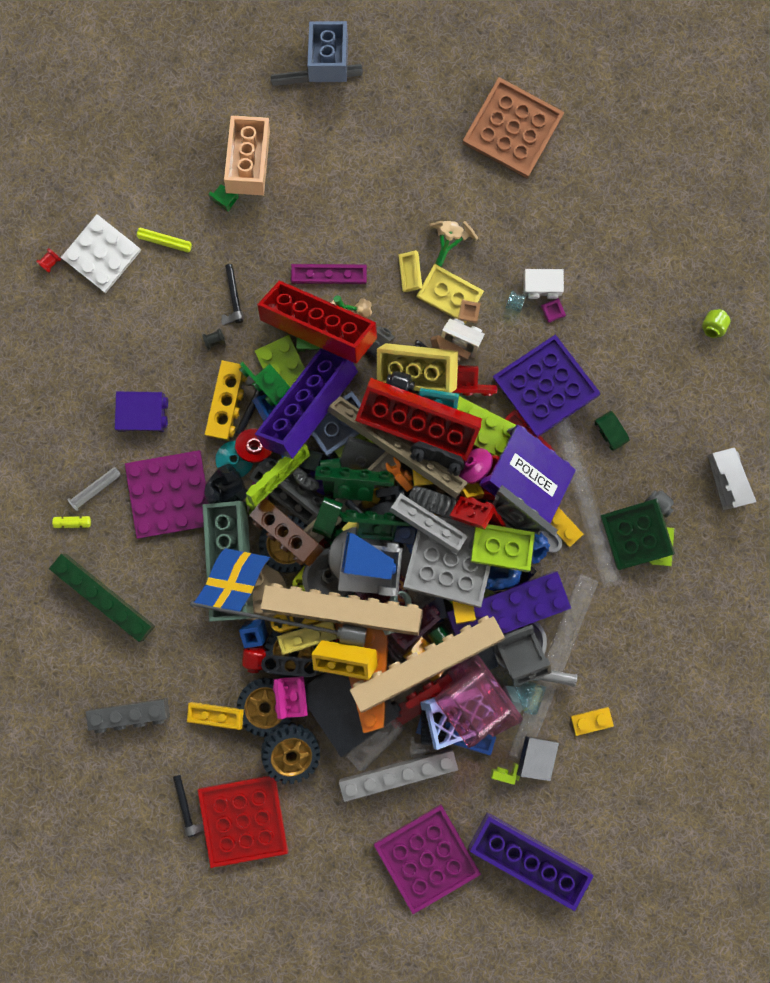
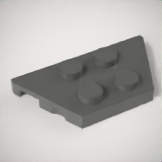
(520, 515)

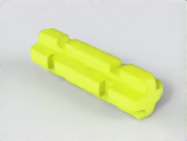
(72, 522)

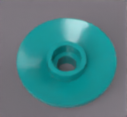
(223, 457)

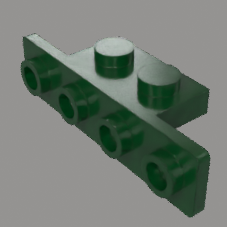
(354, 483)
(374, 525)

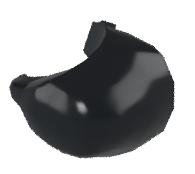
(225, 486)

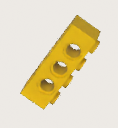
(227, 371)

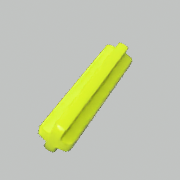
(164, 240)

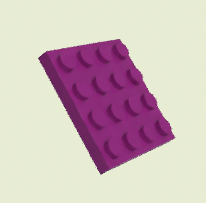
(167, 493)
(427, 859)

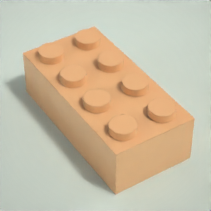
(247, 155)

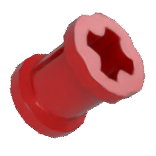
(49, 260)

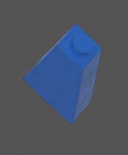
(365, 559)

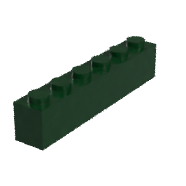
(102, 597)

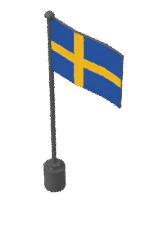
(233, 583)

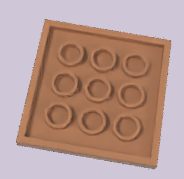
(513, 127)

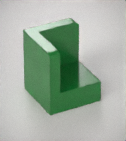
(223, 199)

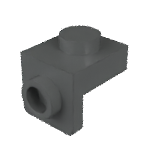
(383, 336)

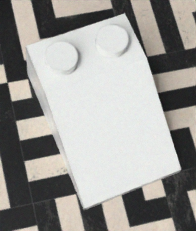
(463, 336)

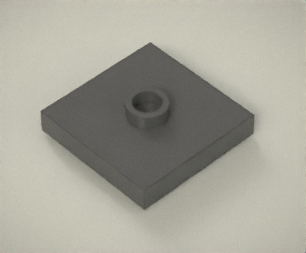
(359, 454)

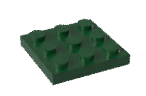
(637, 534)

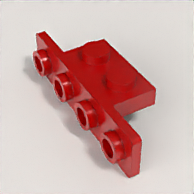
(468, 382)
(411, 706)

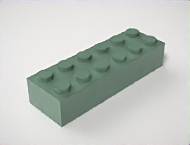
(226, 528)

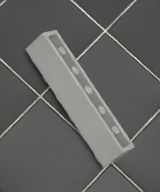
(398, 774)

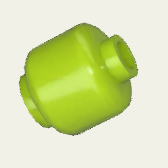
(716, 323)

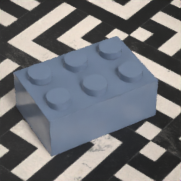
(328, 51)
(332, 432)

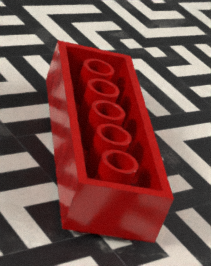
(317, 321)
(418, 418)

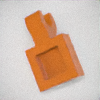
(403, 477)

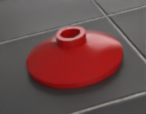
(245, 442)

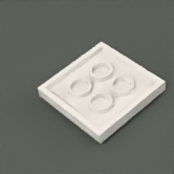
(101, 253)

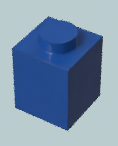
(253, 633)

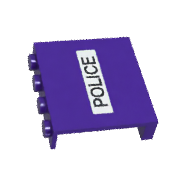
(531, 473)

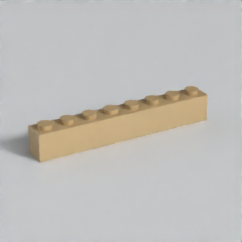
(341, 609)
(427, 664)

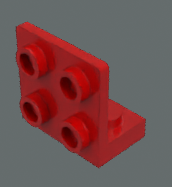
(476, 513)

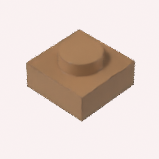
(469, 311)

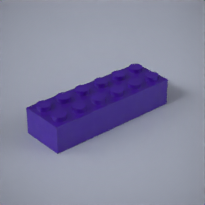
(305, 403)
(520, 604)
(530, 861)

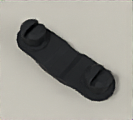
(431, 453)

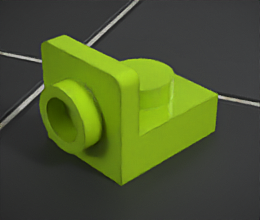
(502, 774)

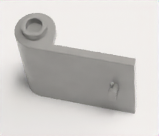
(368, 584)

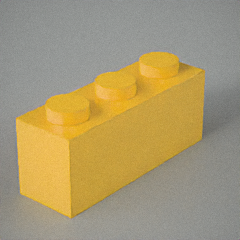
(344, 659)

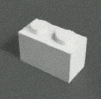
(543, 283)

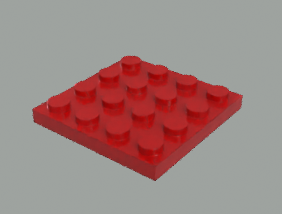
(242, 821)

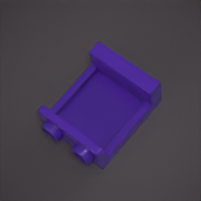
(140, 411)

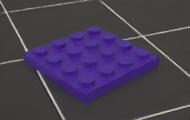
(546, 385)

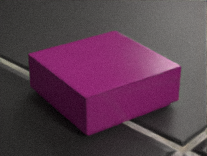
(553, 310)

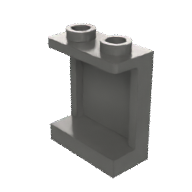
(523, 656)

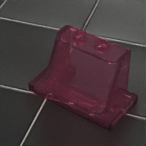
(476, 702)

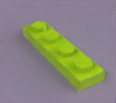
(275, 476)

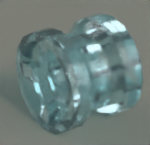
(515, 301)

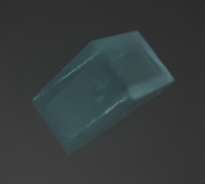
(530, 696)

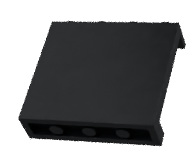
(337, 713)

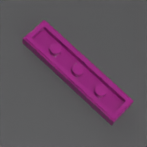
(328, 274)

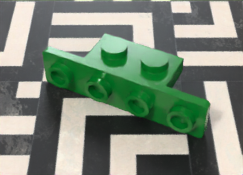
(269, 381)

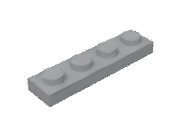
(428, 523)

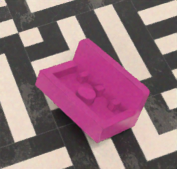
(290, 697)

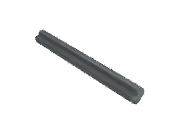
(302, 76)

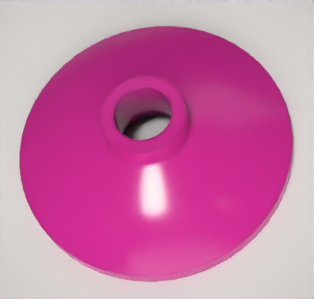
(477, 466)

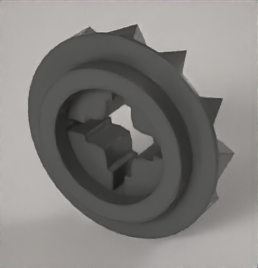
(305, 479)

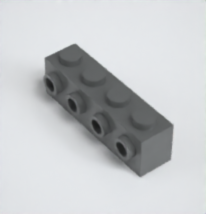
(290, 494)
(128, 714)

